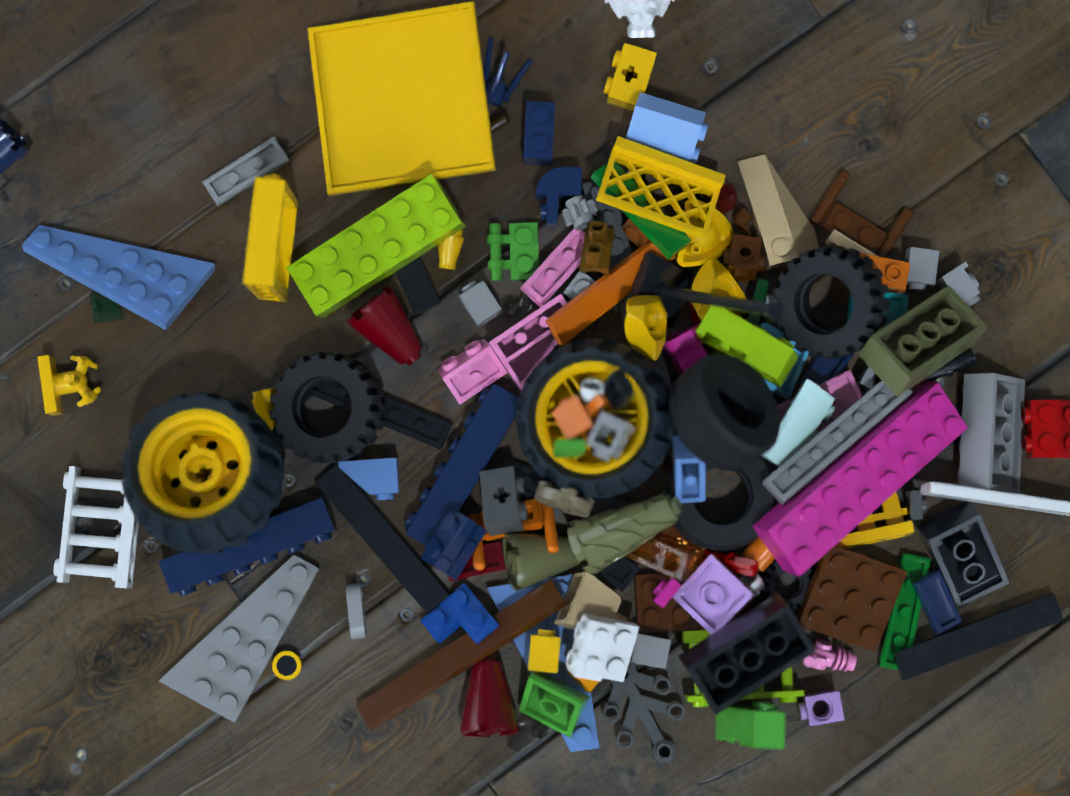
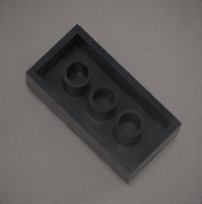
(747, 653)

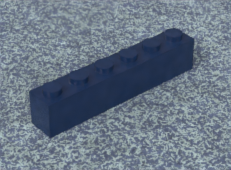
(468, 458)
(282, 533)

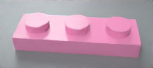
(555, 269)

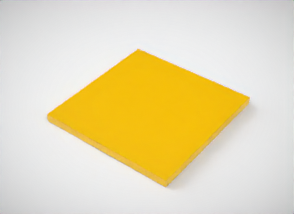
(401, 98)

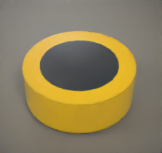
(287, 665)

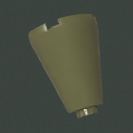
(531, 562)

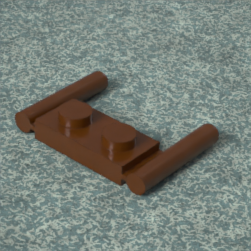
(835, 216)

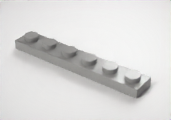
(833, 442)

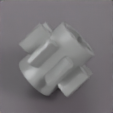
(579, 212)

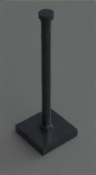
(671, 284)

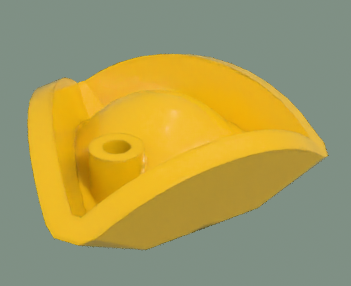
(714, 246)
(716, 280)
(646, 325)

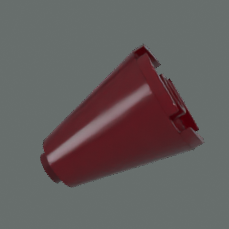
(387, 327)
(488, 702)

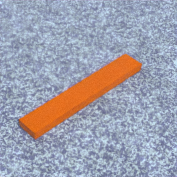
(599, 296)

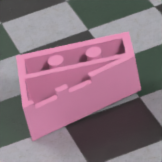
(527, 342)

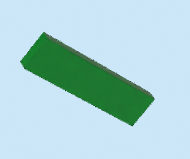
(666, 239)
(904, 617)

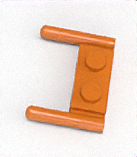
(537, 517)

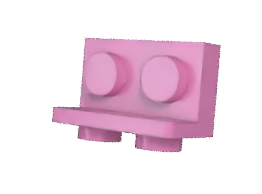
(471, 370)

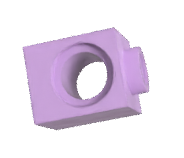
(833, 712)

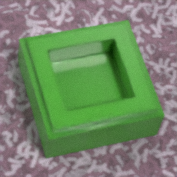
(569, 448)

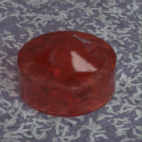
(727, 199)

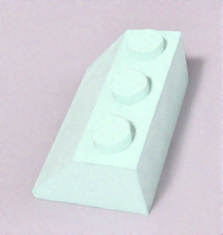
(800, 422)

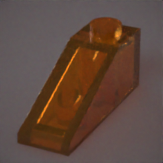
(669, 556)

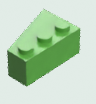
(752, 725)

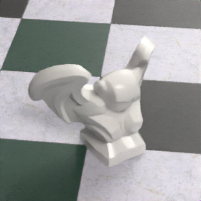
(639, 14)

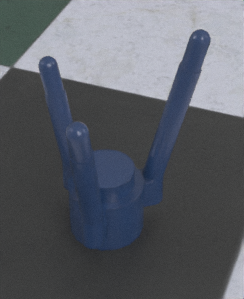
(496, 88)

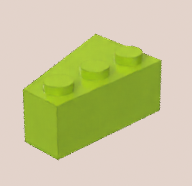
(733, 336)

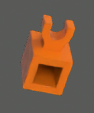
(577, 417)

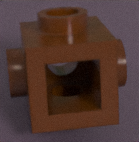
(744, 258)

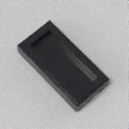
(417, 287)

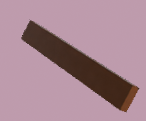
(459, 656)

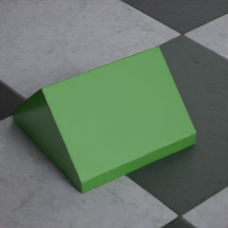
(553, 702)

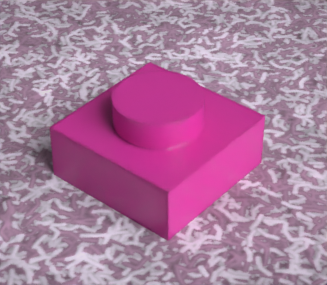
(665, 591)

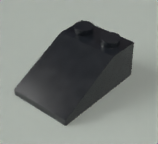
(963, 553)

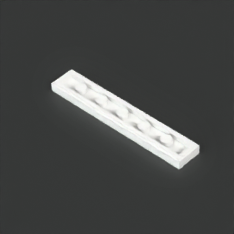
(995, 498)

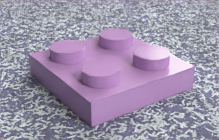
(713, 595)

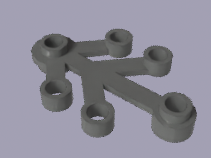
(639, 707)

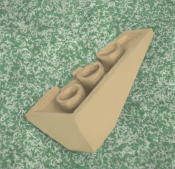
(775, 214)

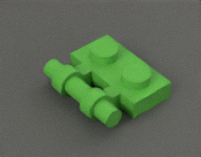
(523, 251)

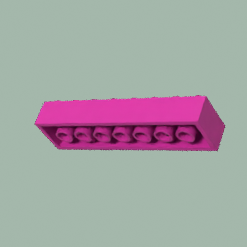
(860, 479)

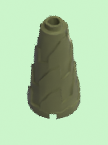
(619, 531)

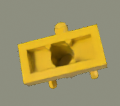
(62, 383)

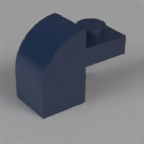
(557, 185)

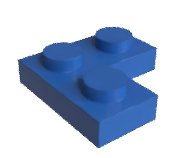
(458, 610)

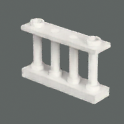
(124, 544)

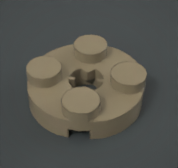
(563, 499)

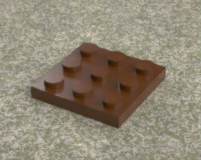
(851, 597)

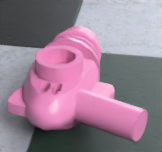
(833, 658)

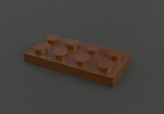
(671, 617)

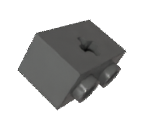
(501, 516)

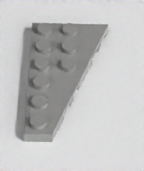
(234, 654)

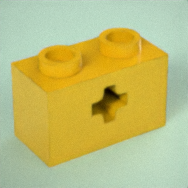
(632, 60)

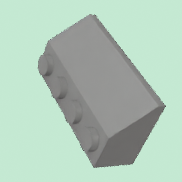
(994, 434)

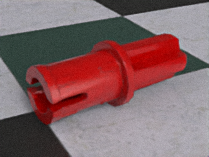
(735, 563)

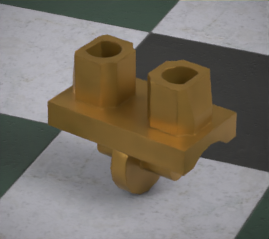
(597, 248)

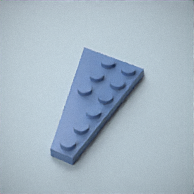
(135, 277)
(585, 733)

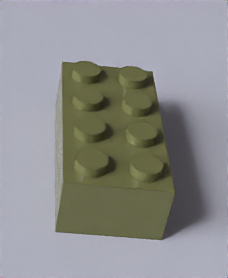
(922, 340)

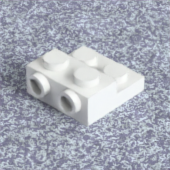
(601, 648)

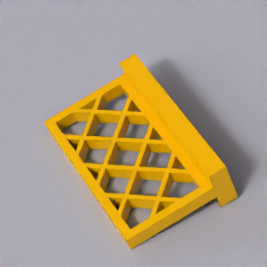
(665, 170)

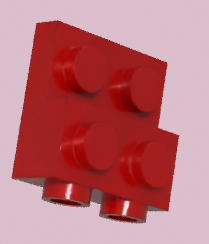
(1046, 429)

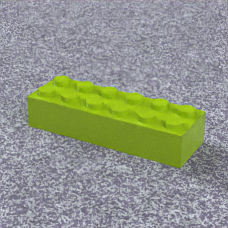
(376, 246)

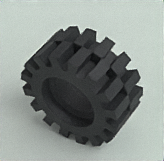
(770, 580)

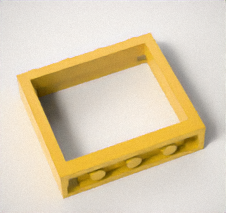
(271, 239)

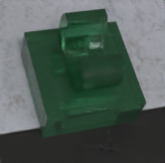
(105, 309)

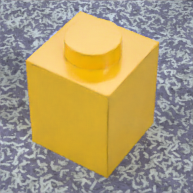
(544, 651)

